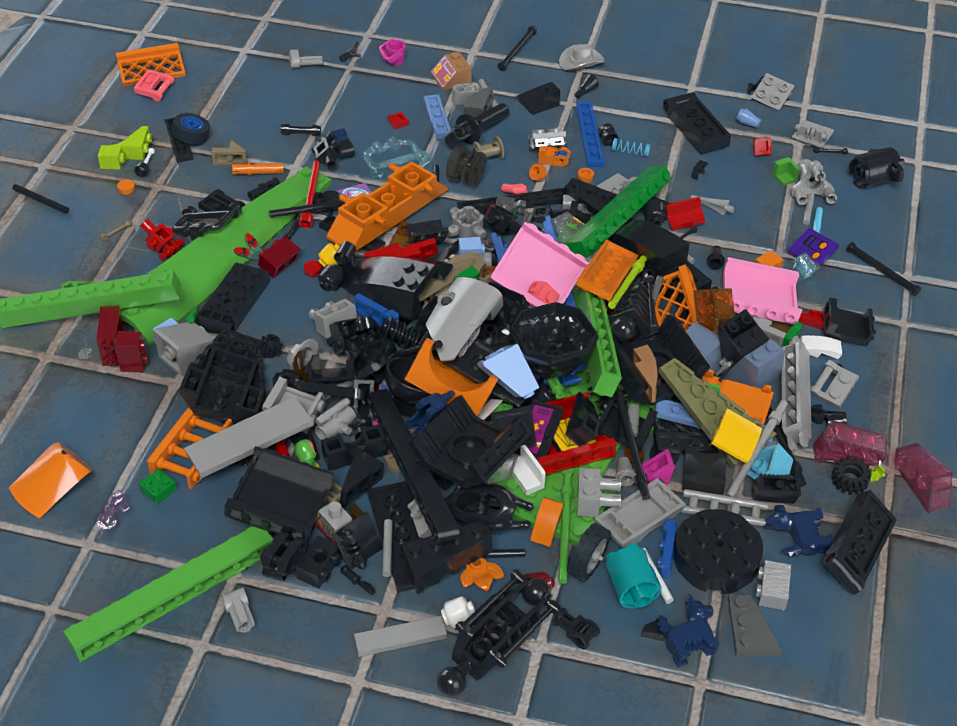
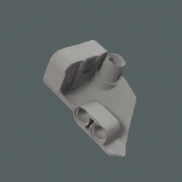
(460, 320)

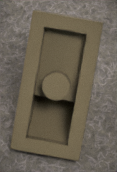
(227, 156)

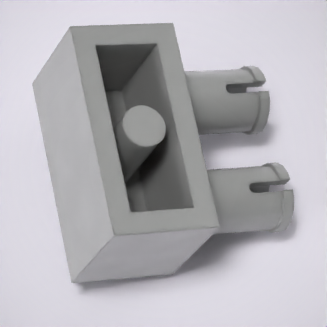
(332, 313)
(590, 495)

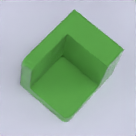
(785, 171)

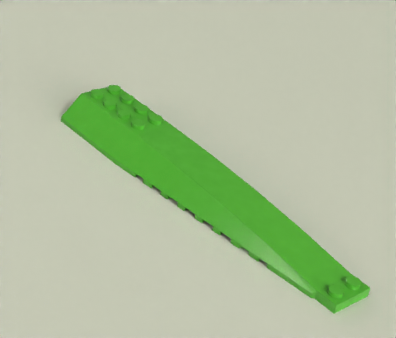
(210, 257)

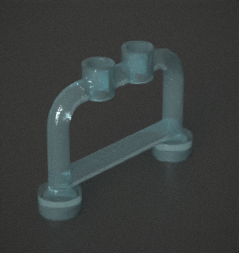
(376, 169)

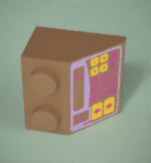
(452, 70)

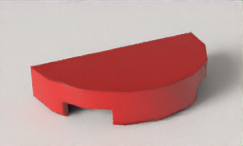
(812, 318)

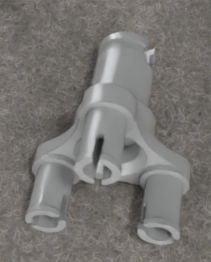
(812, 181)

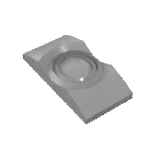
(639, 516)

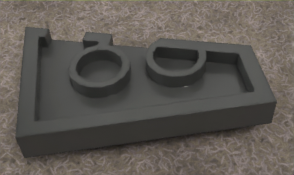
(750, 629)

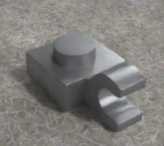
(510, 204)

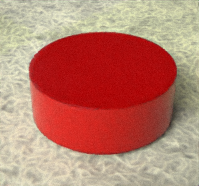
(312, 268)

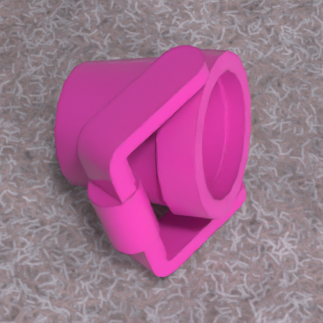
(395, 51)

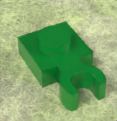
(795, 330)

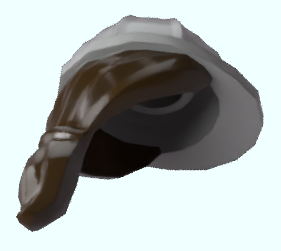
(300, 355)

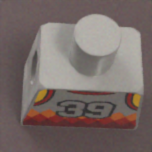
(331, 519)

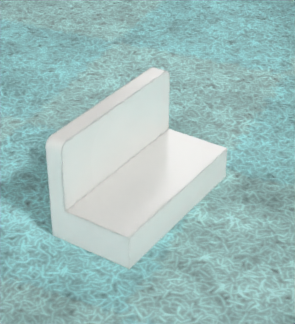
(528, 472)

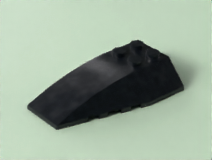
(395, 281)
(226, 379)

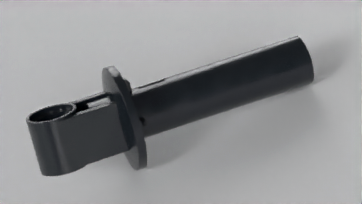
(469, 128)

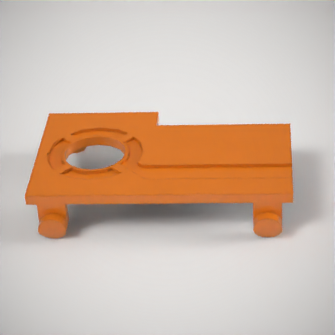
(752, 399)

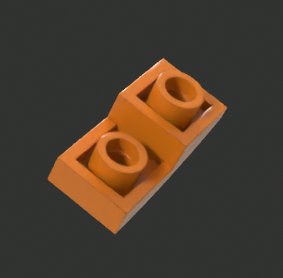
(547, 521)

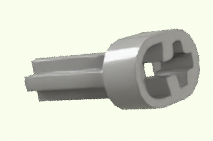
(296, 61)

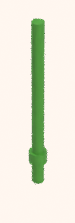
(567, 495)

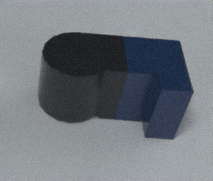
(346, 147)

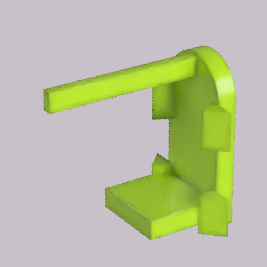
(878, 473)

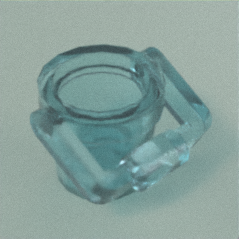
(805, 266)

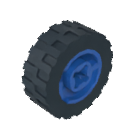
(190, 128)

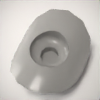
(579, 57)

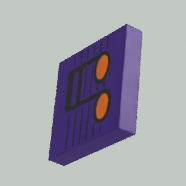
(815, 245)

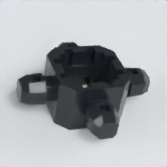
(499, 218)

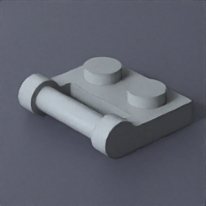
(838, 389)

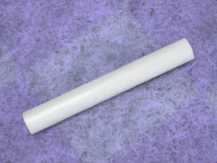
(664, 590)

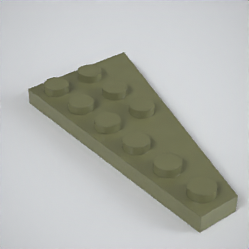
(702, 400)

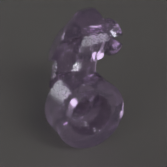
(108, 518)

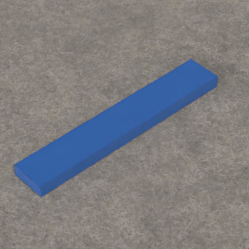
(589, 134)

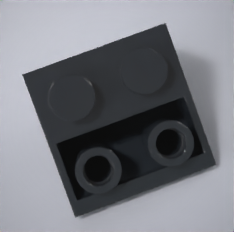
(740, 336)

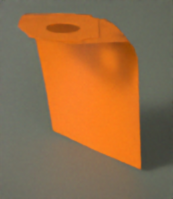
(48, 479)

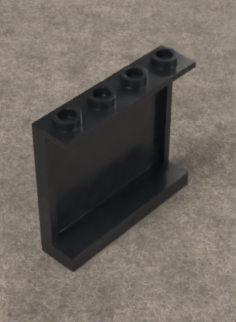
(279, 494)

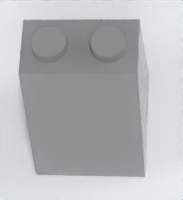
(181, 344)

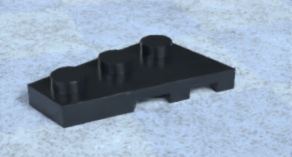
(591, 195)

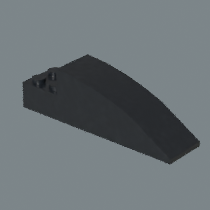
(663, 252)

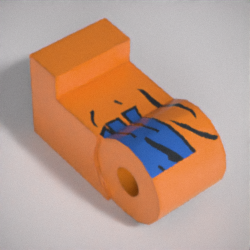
(554, 156)

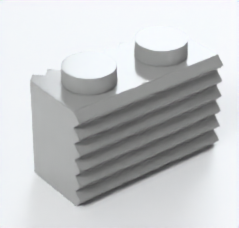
(774, 585)

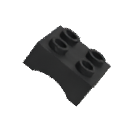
(704, 471)

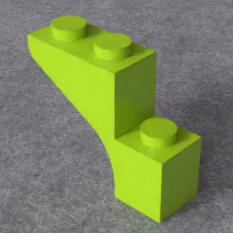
(132, 147)

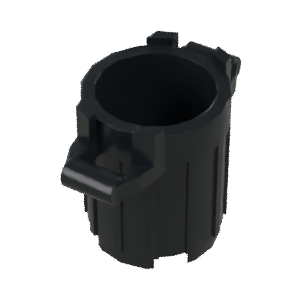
(877, 167)

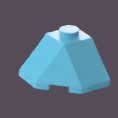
(771, 461)

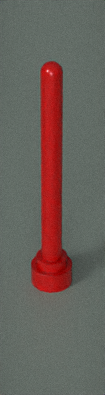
(306, 218)

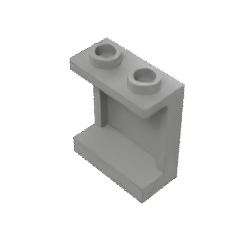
(281, 393)

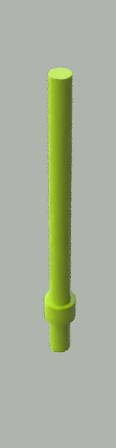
(637, 267)

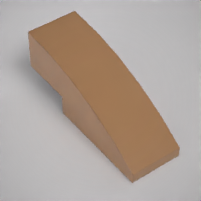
(646, 365)

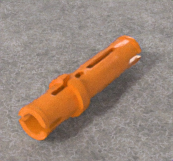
(264, 168)

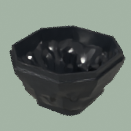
(496, 331)
(553, 338)

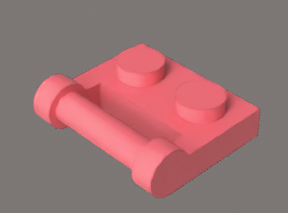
(149, 81)

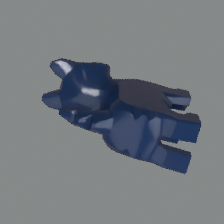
(427, 410)
(803, 528)
(690, 635)

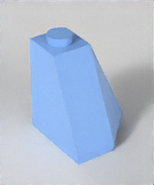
(511, 369)

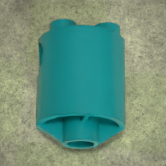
(633, 577)

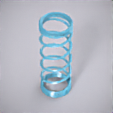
(646, 152)

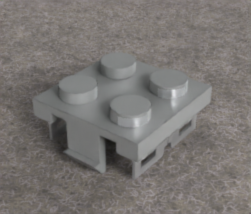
(548, 138)

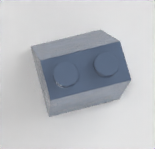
(707, 343)
(759, 366)

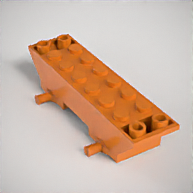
(371, 215)

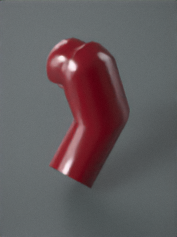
(544, 576)

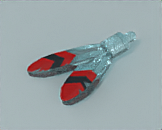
(253, 252)

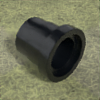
(840, 417)

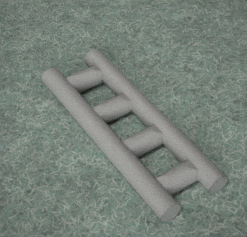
(735, 503)

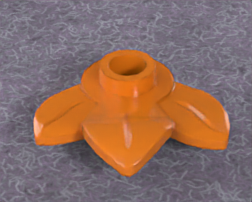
(481, 575)

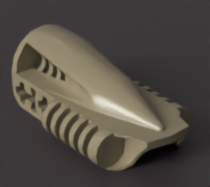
(459, 263)

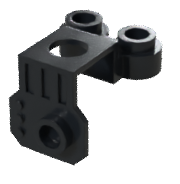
(356, 327)

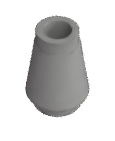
(625, 472)

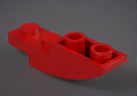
(417, 250)

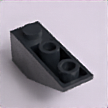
(583, 421)

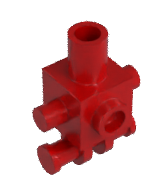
(161, 239)

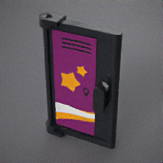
(545, 418)

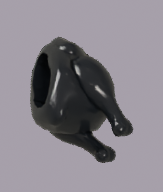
(488, 503)

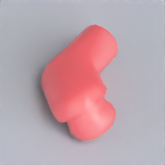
(514, 188)

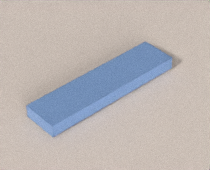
(437, 115)

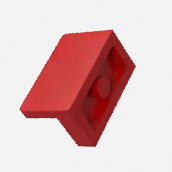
(685, 213)

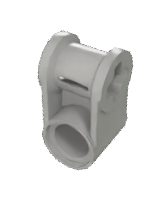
(463, 91)

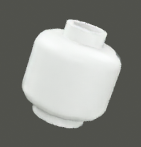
(456, 610)

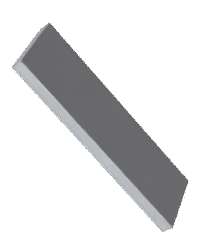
(240, 439)

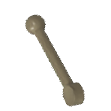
(104, 237)

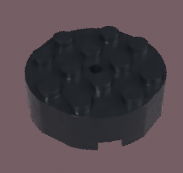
(718, 551)

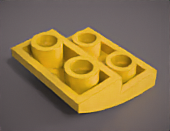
(736, 436)

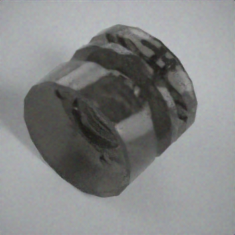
(466, 166)

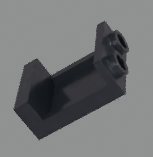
(848, 325)

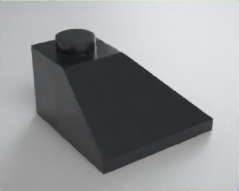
(540, 98)

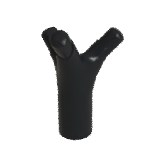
(350, 53)

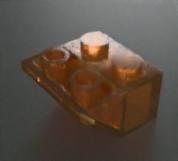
(713, 307)

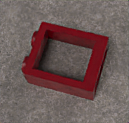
(109, 324)

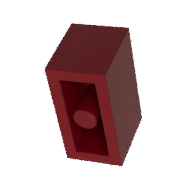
(278, 256)
(131, 351)

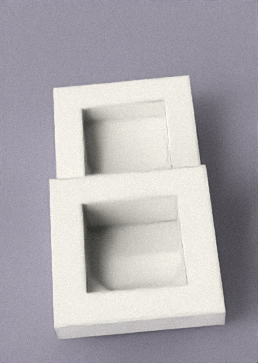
(820, 344)

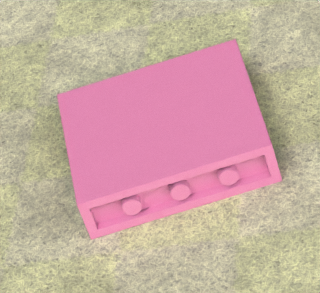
(538, 258)
(762, 290)

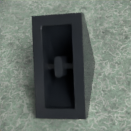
(361, 407)

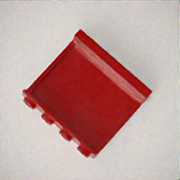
(578, 456)

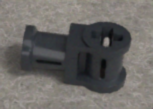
(578, 629)

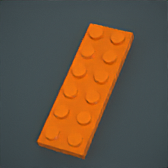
(606, 270)

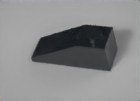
(362, 475)

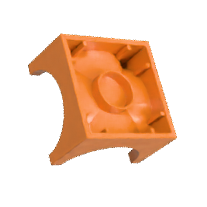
(438, 378)

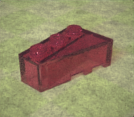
(845, 440)
(925, 476)

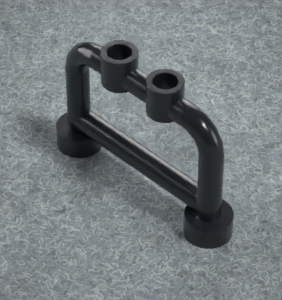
(190, 213)

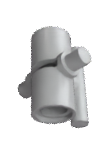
(335, 420)

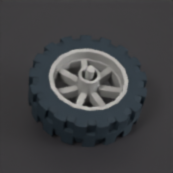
(589, 552)

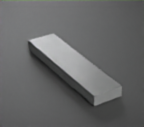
(400, 636)

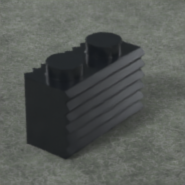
(776, 488)

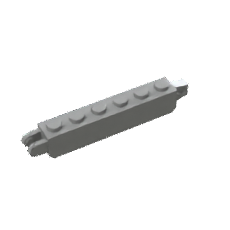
(796, 391)

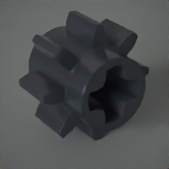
(270, 345)

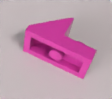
(659, 467)

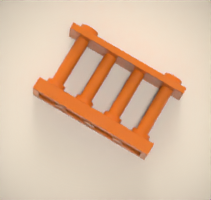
(171, 445)

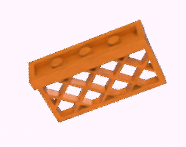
(149, 56)
(688, 285)

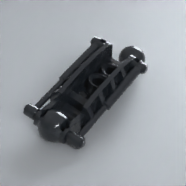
(635, 308)
(535, 592)

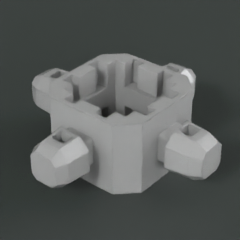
(463, 230)

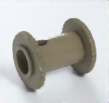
(491, 149)

